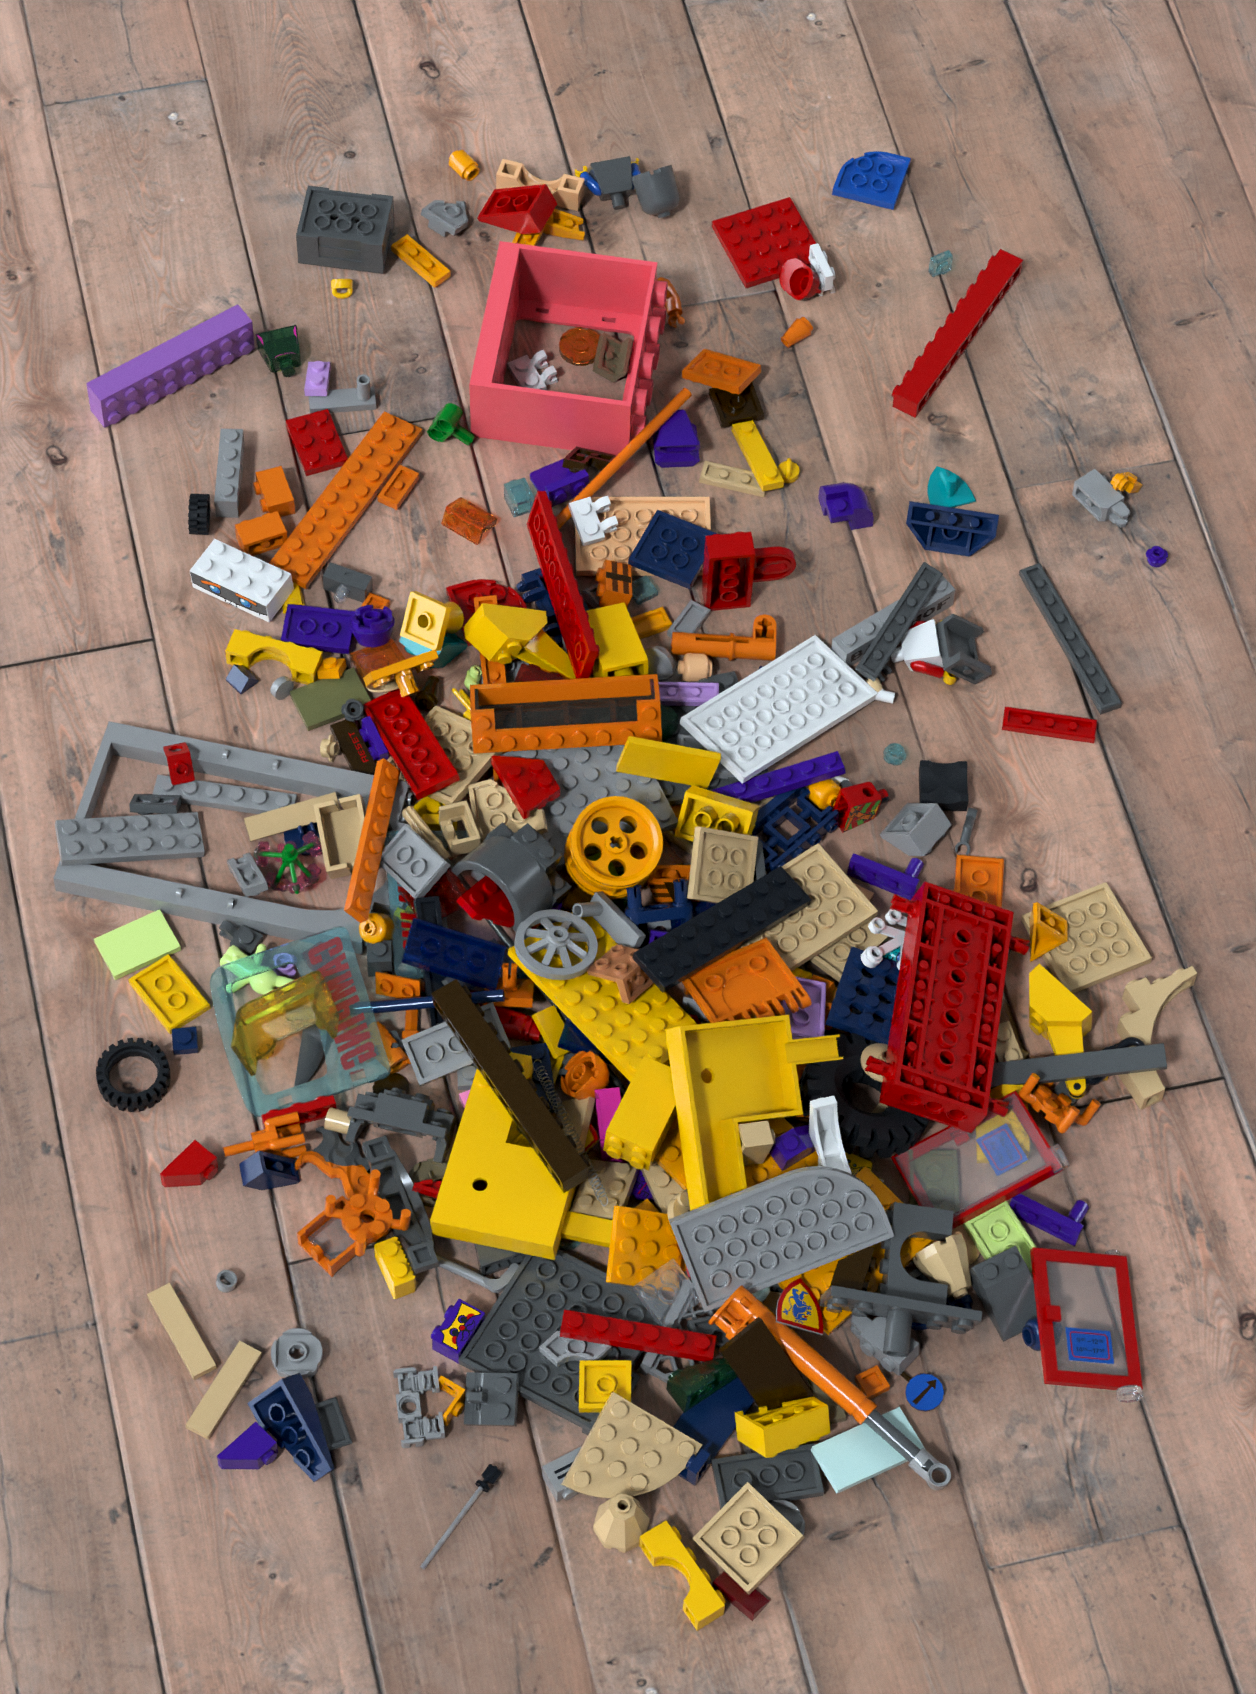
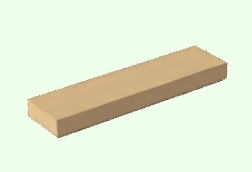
(284, 818)
(181, 1331)
(223, 1390)

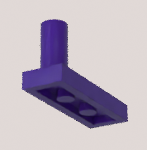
(886, 878)
(1050, 1221)

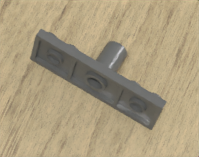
(899, 1315)

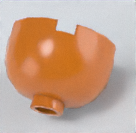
(585, 1075)

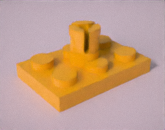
(402, 673)

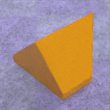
(1046, 931)

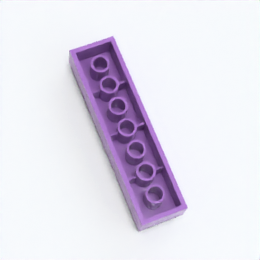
(170, 366)

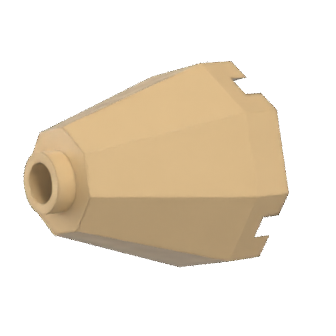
(946, 1265)
(621, 1523)

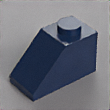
(268, 1171)

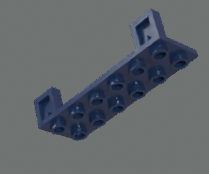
(712, 1425)

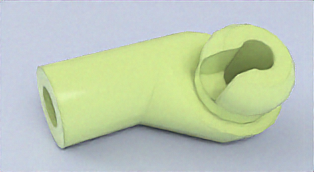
(473, 676)

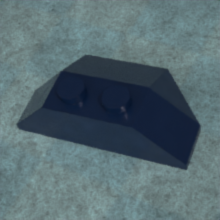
(950, 528)

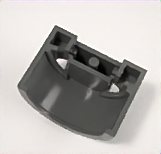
(522, 867)

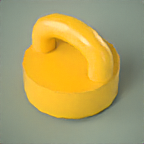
(342, 283)
(789, 471)

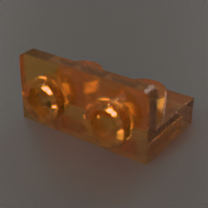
(467, 520)

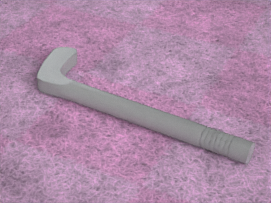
(493, 1285)

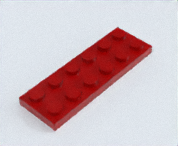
(411, 744)

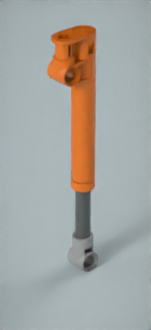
(744, 1308)

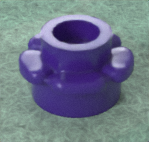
(1153, 559)

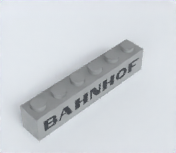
(855, 641)

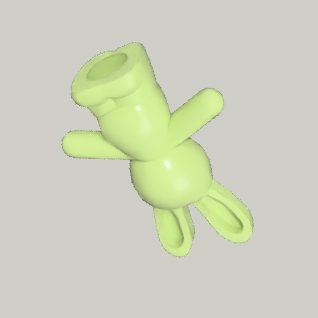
(260, 983)

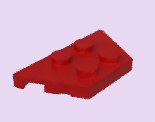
(526, 782)

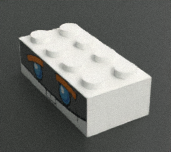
(241, 580)

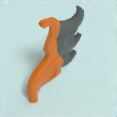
(339, 1162)

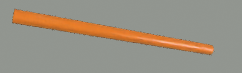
(627, 452)

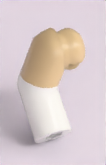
(883, 695)

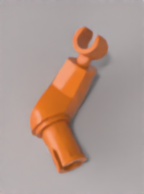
(673, 304)

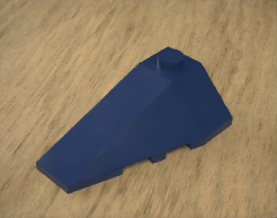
(292, 1418)

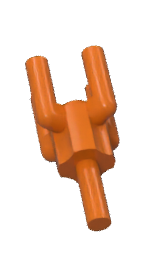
(272, 1140)

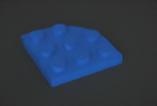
(872, 178)

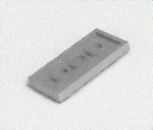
(438, 1051)

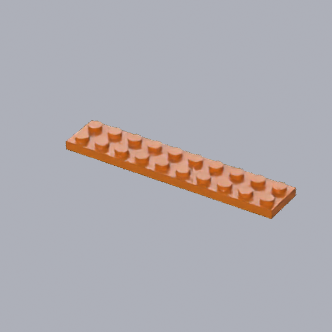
(346, 498)

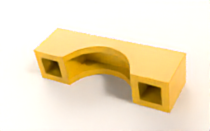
(250, 648)
(664, 1548)

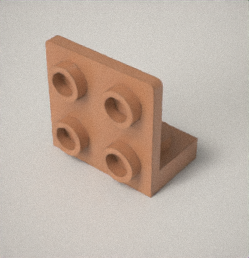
(621, 968)

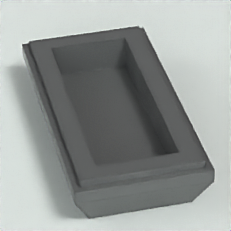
(333, 1424)

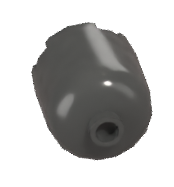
(657, 192)

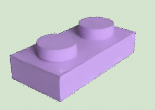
(317, 378)

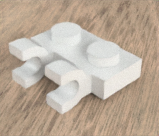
(820, 265)
(525, 371)
(587, 522)

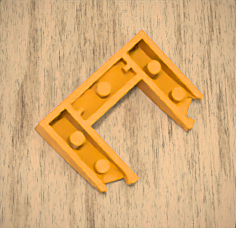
(559, 224)

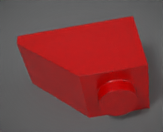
(190, 1167)

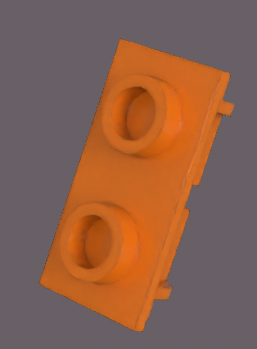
(398, 986)

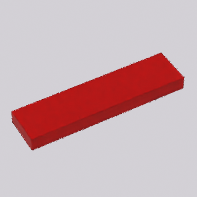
(1049, 724)

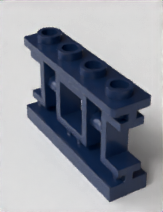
(778, 811)

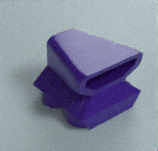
(676, 442)

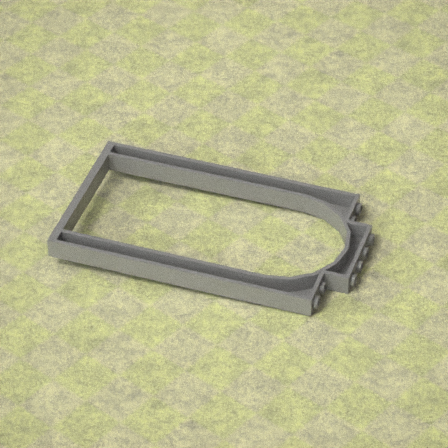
(209, 904)

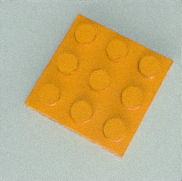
(639, 1245)

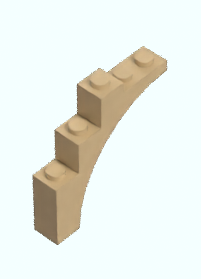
(1146, 1004)

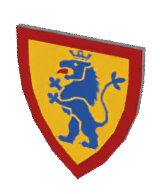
(799, 1308)

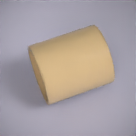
(337, 1121)

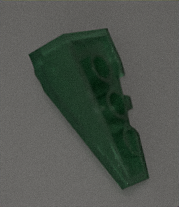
(699, 1382)

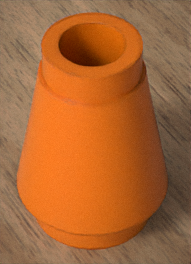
(798, 331)

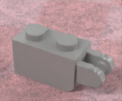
(1101, 499)
(872, 1340)

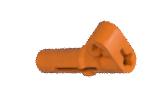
(730, 645)

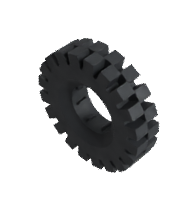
(872, 1132)

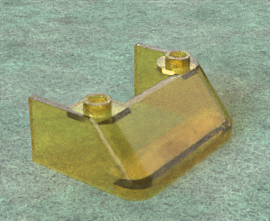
(280, 1015)

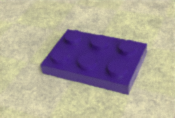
(318, 628)

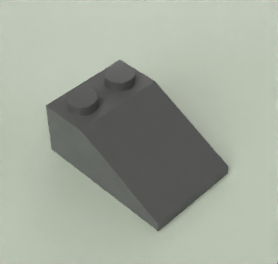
(1005, 1291)

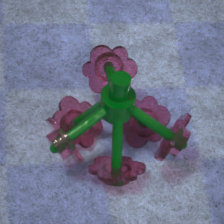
(288, 856)

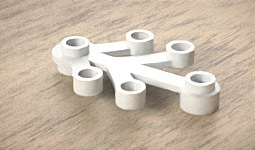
(898, 939)

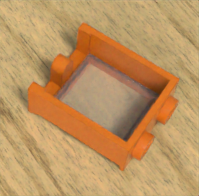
(328, 1241)

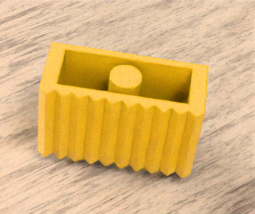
(395, 1267)

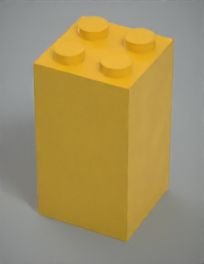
(618, 643)
(642, 1116)

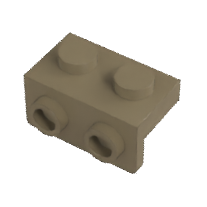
(612, 357)

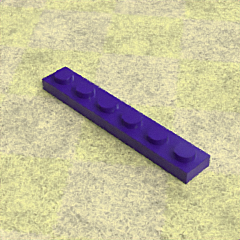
(786, 778)

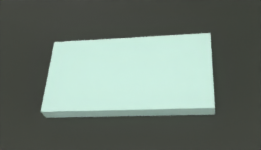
(861, 1453)

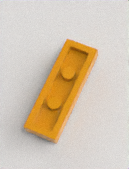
(420, 260)

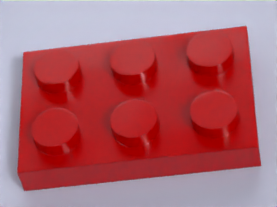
(316, 442)

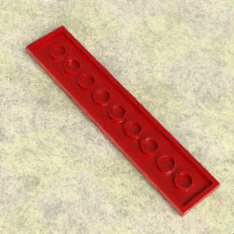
(562, 587)

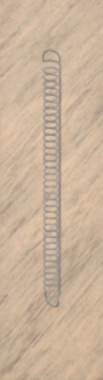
(574, 1133)

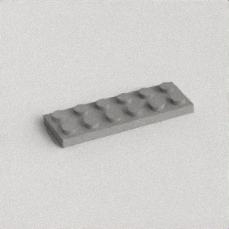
(129, 838)

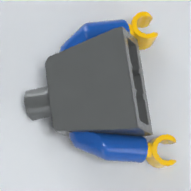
(611, 179)

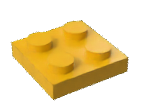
(599, 1380)

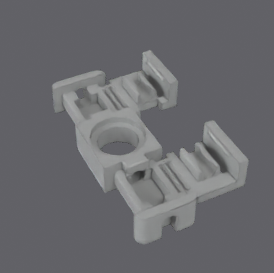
(409, 1390)

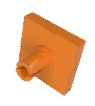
(517, 991)

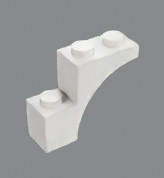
(826, 1133)

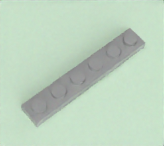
(224, 796)

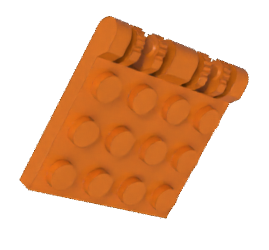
(747, 985)

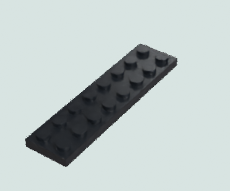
(721, 929)

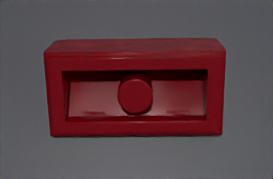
(749, 1605)

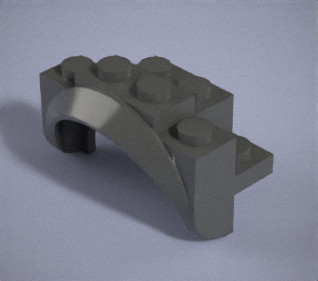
(403, 1114)

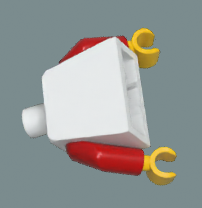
(922, 651)

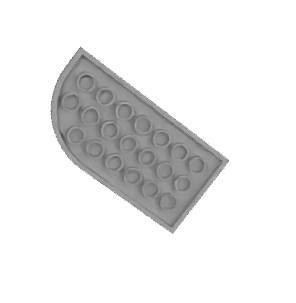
(777, 1231)

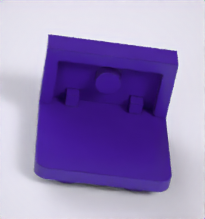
(559, 482)

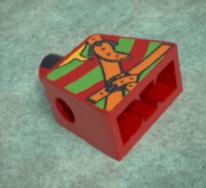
(858, 804)

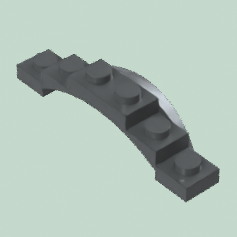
(397, 1189)

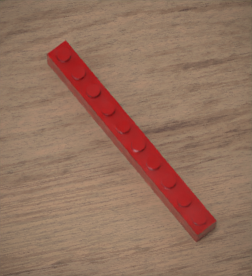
(957, 333)

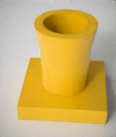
(429, 620)

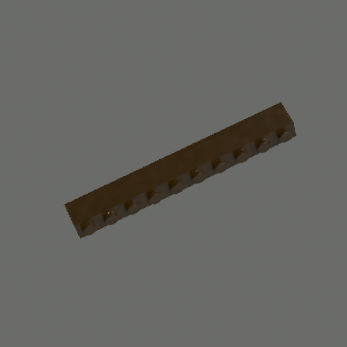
(511, 1086)

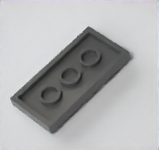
(786, 1477)

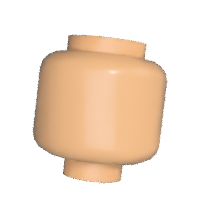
(694, 667)

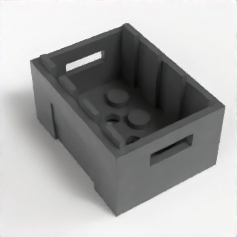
(345, 230)

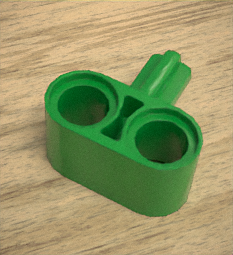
(447, 424)

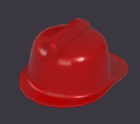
(799, 279)

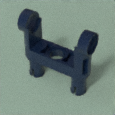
(679, 909)

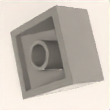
(916, 828)

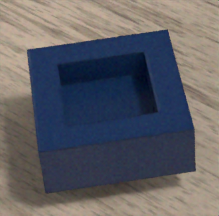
(184, 1040)

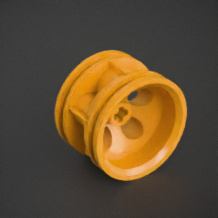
(594, 875)

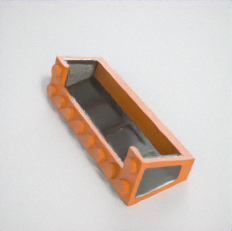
(564, 713)

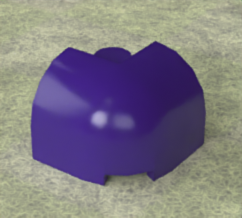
(844, 503)

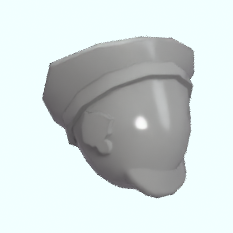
(663, 664)

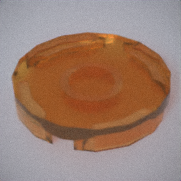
(579, 346)

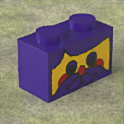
(457, 1329)

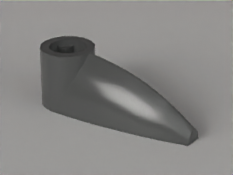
(309, 1055)

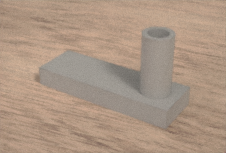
(346, 399)
(611, 919)

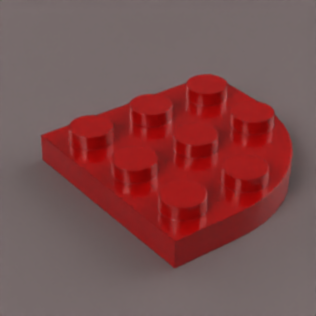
(464, 594)

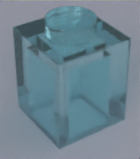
(518, 497)

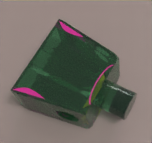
(280, 349)

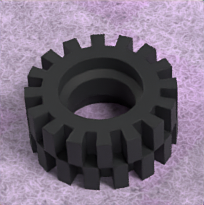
(199, 514)

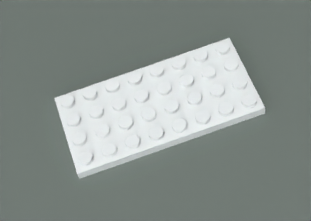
(778, 708)

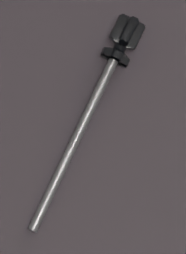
(490, 1476)

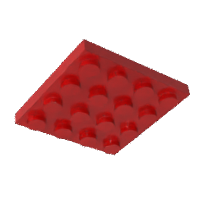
(763, 240)

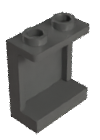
(959, 649)

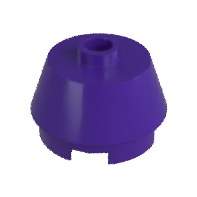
(372, 626)

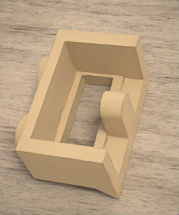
(457, 812)

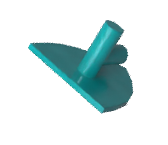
(948, 489)

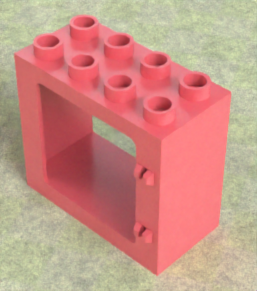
(574, 292)

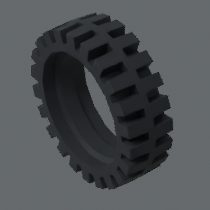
(130, 1049)

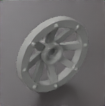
(556, 941)

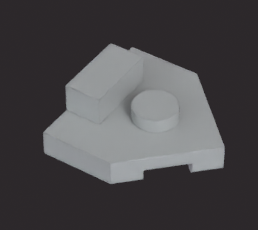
(446, 217)

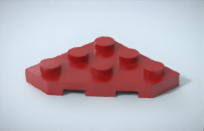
(488, 902)

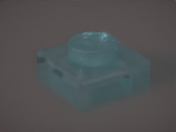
(940, 263)

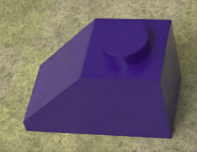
(792, 1147)
(249, 1450)

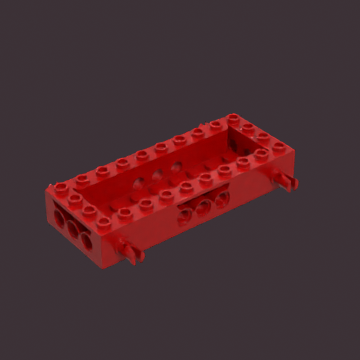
(926, 993)

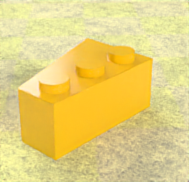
(783, 1428)

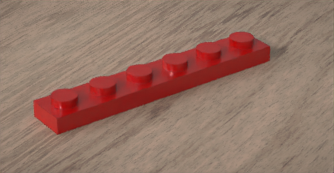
(637, 1336)

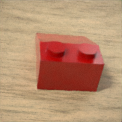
(519, 208)

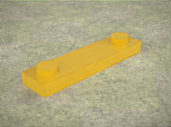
(757, 456)

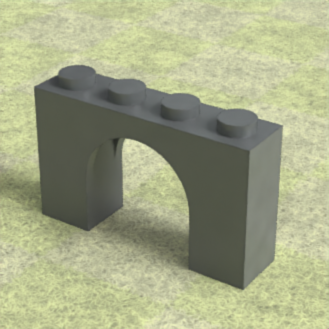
(906, 1223)

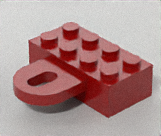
(733, 566)

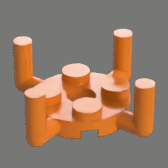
(1055, 1106)
(370, 1205)

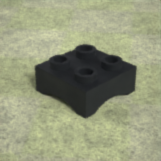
(944, 784)

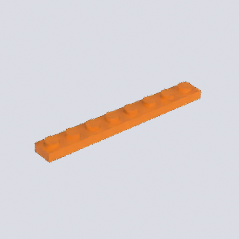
(372, 841)

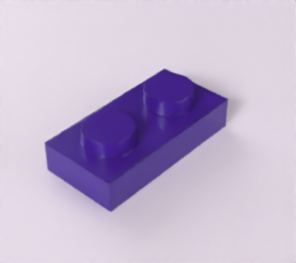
(370, 734)

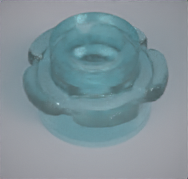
(894, 749)

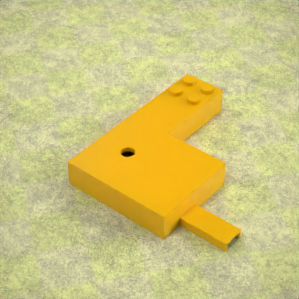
(750, 1082)
(522, 1202)

